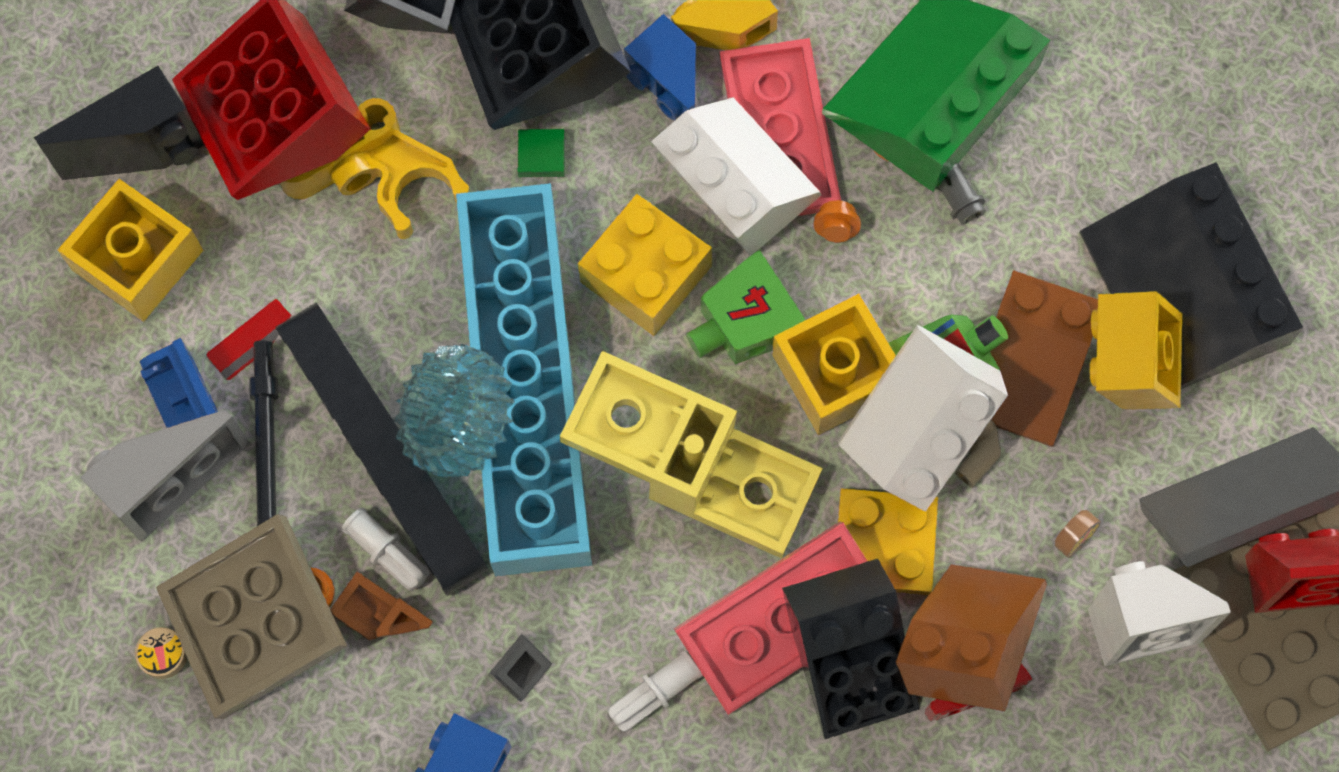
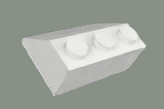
(736, 171)
(923, 417)
(1152, 613)

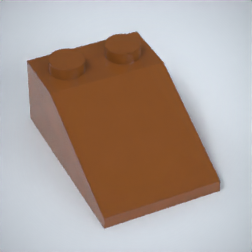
(1042, 356)
(971, 637)

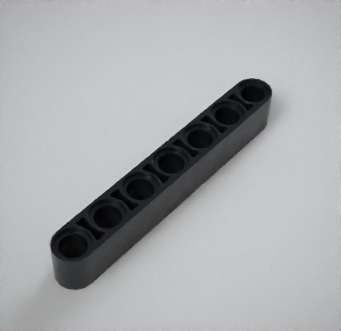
(372, 438)

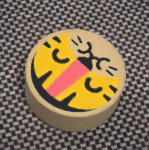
(160, 653)

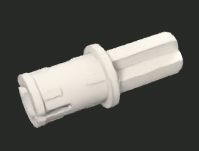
(385, 549)
(654, 692)

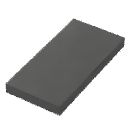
(1246, 497)

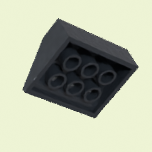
(536, 54)
(1206, 263)

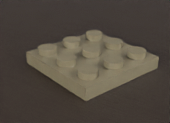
(250, 616)

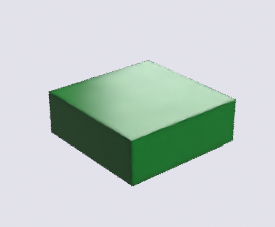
(541, 153)

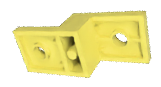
(690, 454)

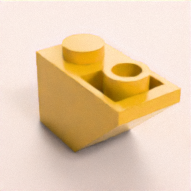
(726, 22)

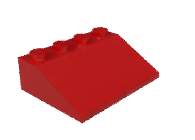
(269, 100)
(1294, 572)

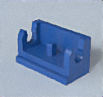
(176, 384)

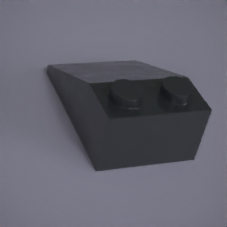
(124, 132)

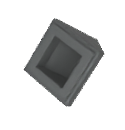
(520, 668)

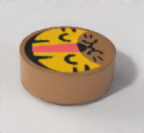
(1077, 532)

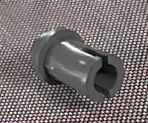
(962, 196)

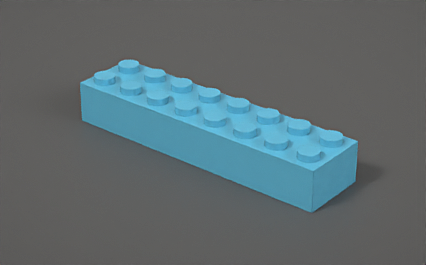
(520, 319)

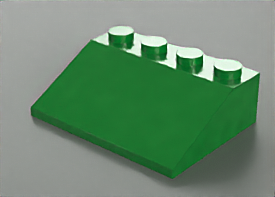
(937, 85)

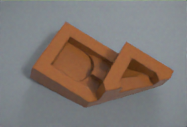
(375, 612)

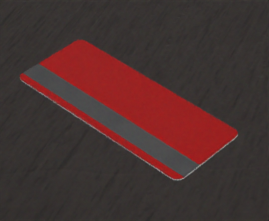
(236, 350)

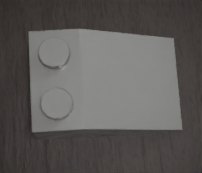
(161, 470)

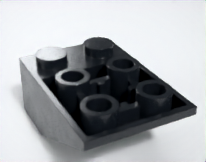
(849, 646)

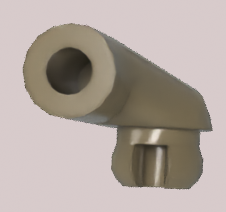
(982, 456)

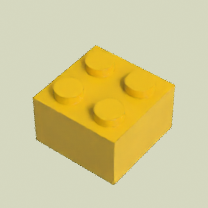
(131, 249)
(645, 264)
(1137, 350)
(833, 361)

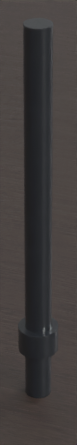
(263, 391)

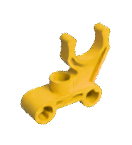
(384, 155)

